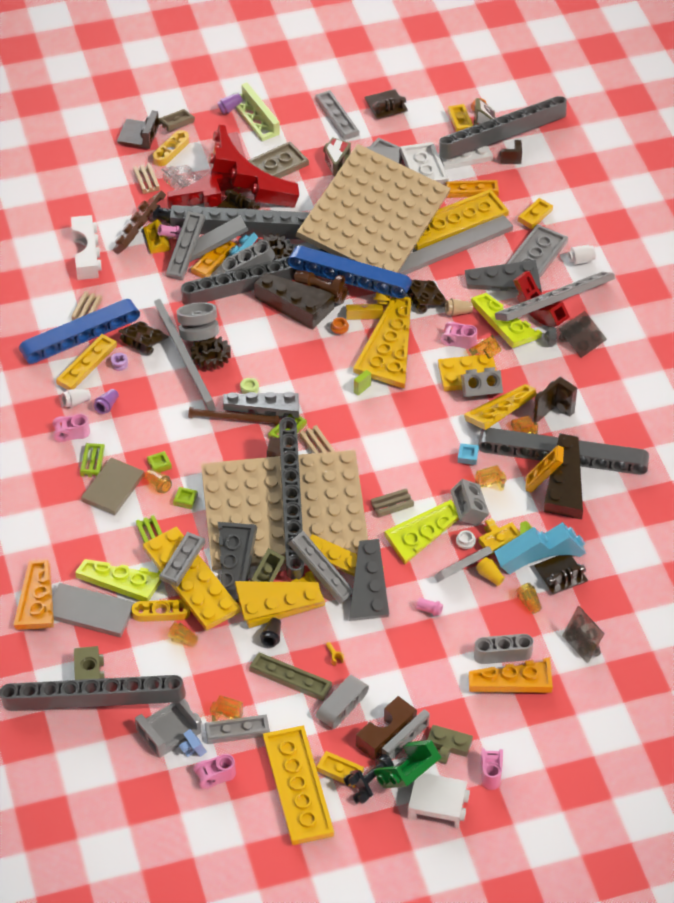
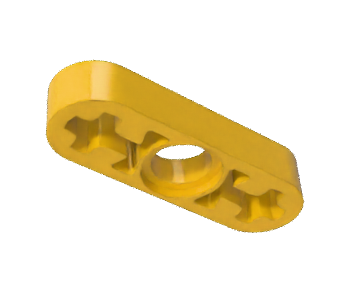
(173, 141)
(146, 616)

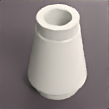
(75, 397)

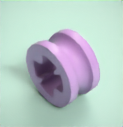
(122, 361)

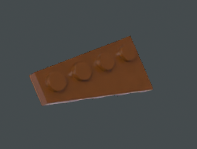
(138, 219)

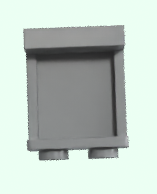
(166, 727)

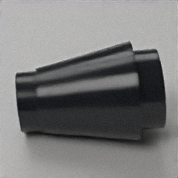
(271, 634)

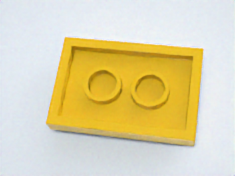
(452, 369)

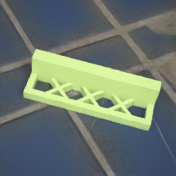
(260, 112)

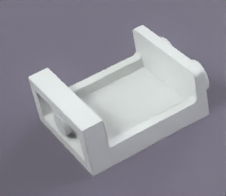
(439, 798)

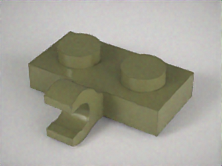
(450, 742)

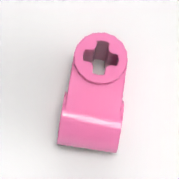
(461, 335)
(72, 426)
(491, 765)
(215, 771)

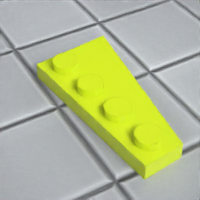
(512, 331)
(418, 532)
(120, 579)

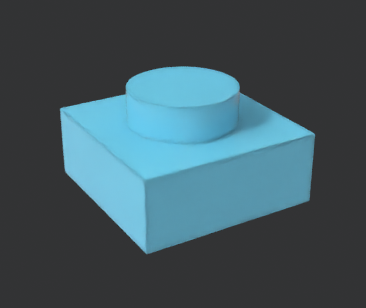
(468, 454)

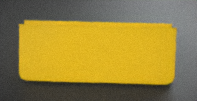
(155, 242)
(364, 311)

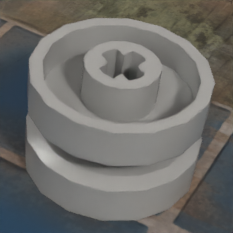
(198, 321)

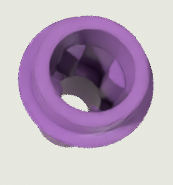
(229, 103)
(106, 401)

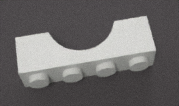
(86, 261)

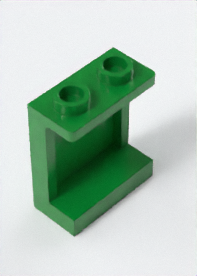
(420, 758)

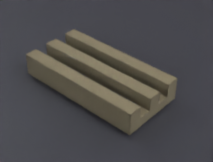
(176, 120)
(391, 500)

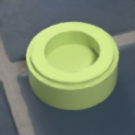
(249, 385)

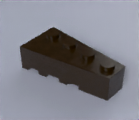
(294, 299)
(565, 485)

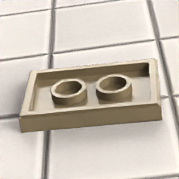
(281, 160)
(112, 486)

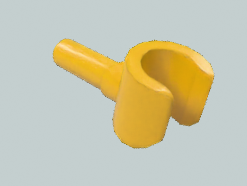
(335, 654)

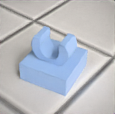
(192, 745)

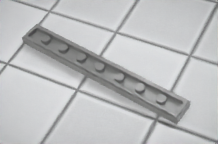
(456, 244)
(554, 296)
(185, 355)

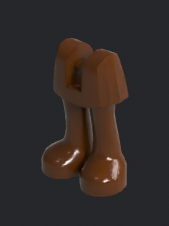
(335, 287)

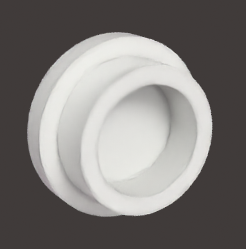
(465, 539)

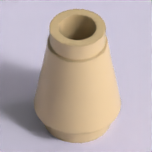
(457, 307)

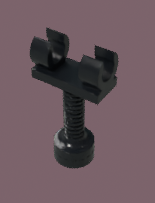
(356, 777)

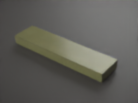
(290, 676)

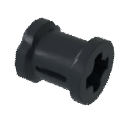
(162, 214)

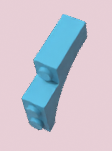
(539, 545)

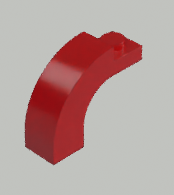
(549, 315)

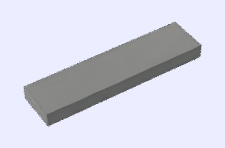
(337, 115)
(219, 236)
(185, 245)
(321, 567)

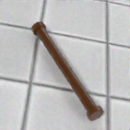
(233, 416)

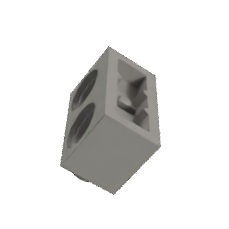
(482, 387)
(469, 502)

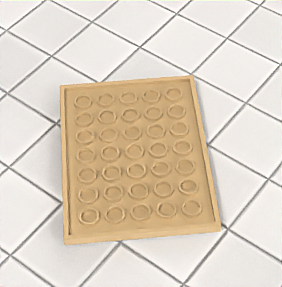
(373, 211)
(252, 494)

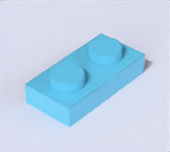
(244, 242)

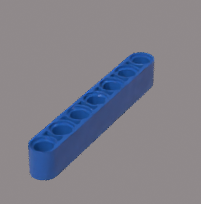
(355, 272)
(79, 331)

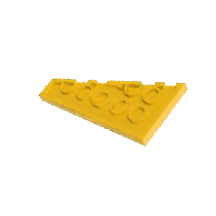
(388, 345)

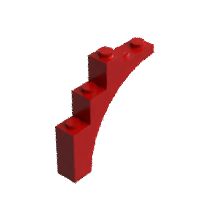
(246, 175)
(207, 189)

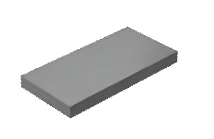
(541, 246)
(91, 609)

